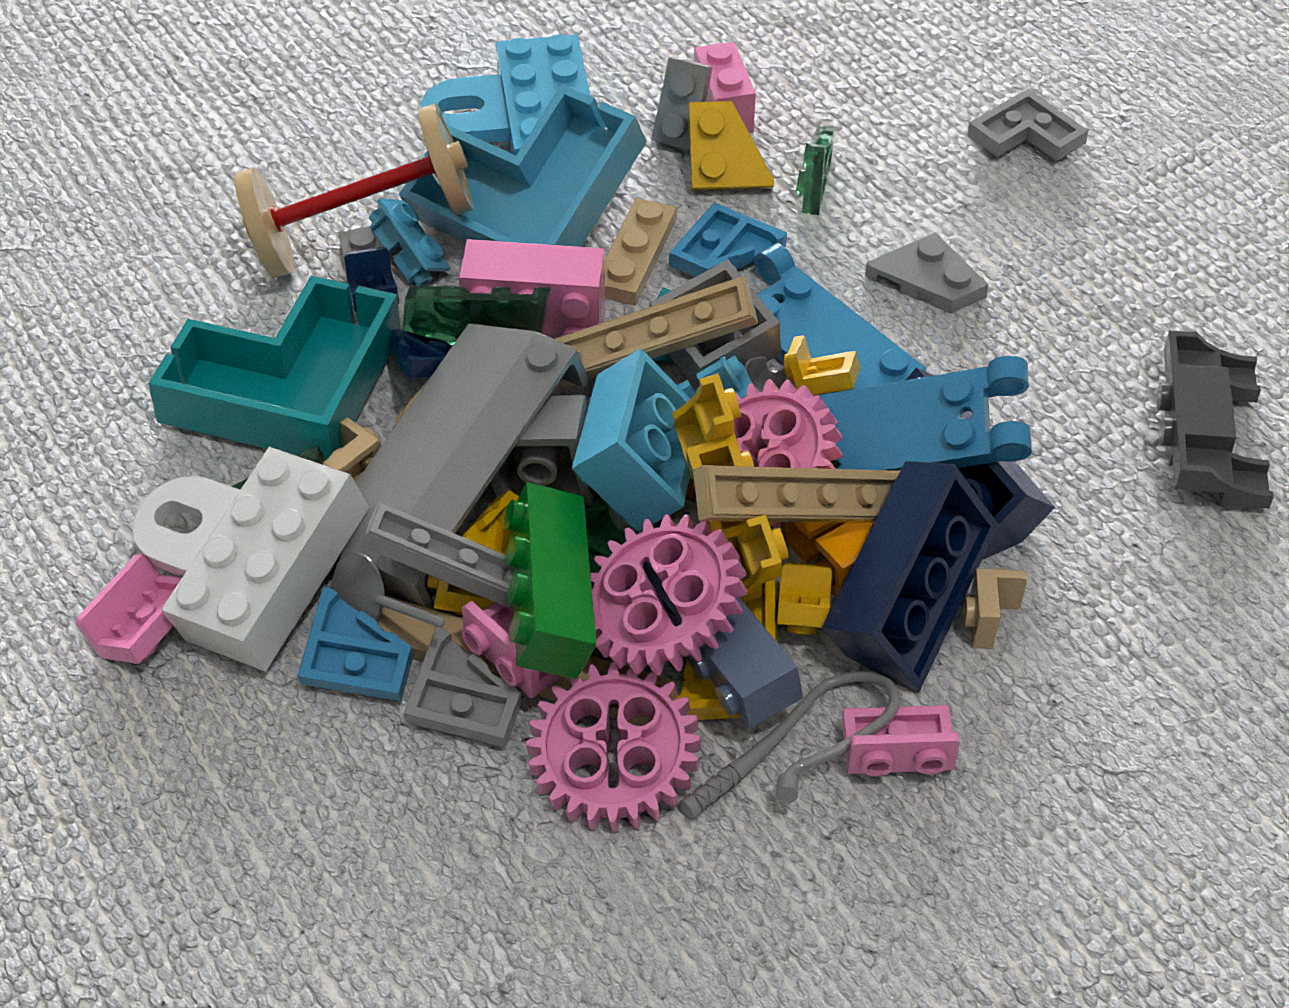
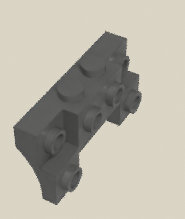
(1202, 423)

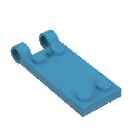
(826, 321)
(924, 422)

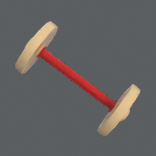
(267, 223)

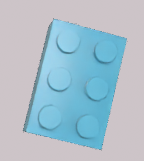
(631, 444)

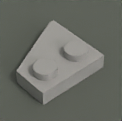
(930, 272)
(461, 694)

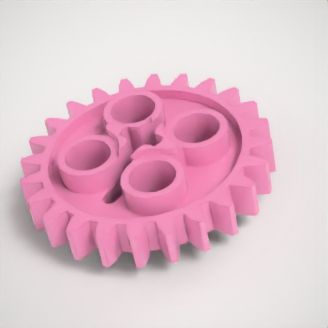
(772, 414)
(691, 565)
(662, 743)

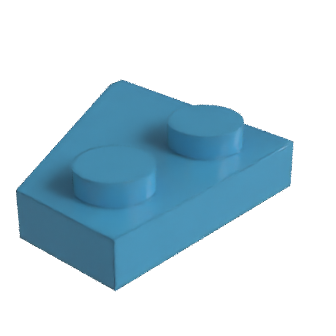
(723, 236)
(353, 653)

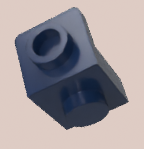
(369, 269)

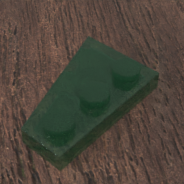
(447, 310)

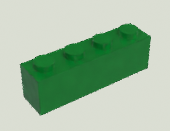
(550, 581)

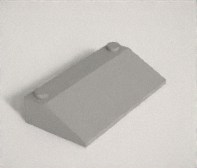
(460, 435)

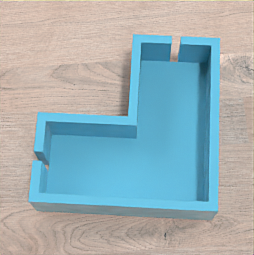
(550, 187)

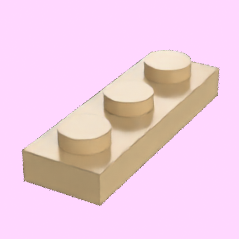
(637, 249)

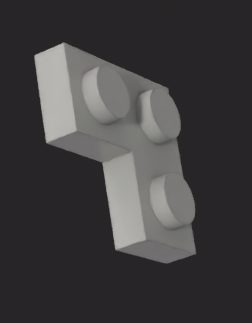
(683, 83)
(1028, 119)

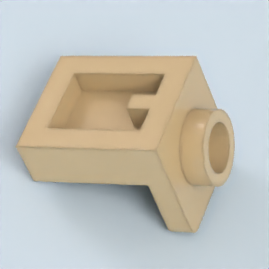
(357, 449)

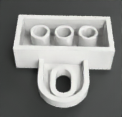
(254, 552)

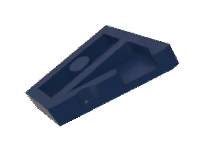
(417, 354)

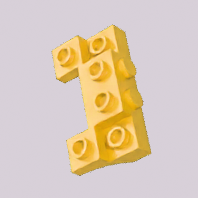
(709, 438)

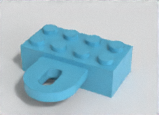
(517, 95)

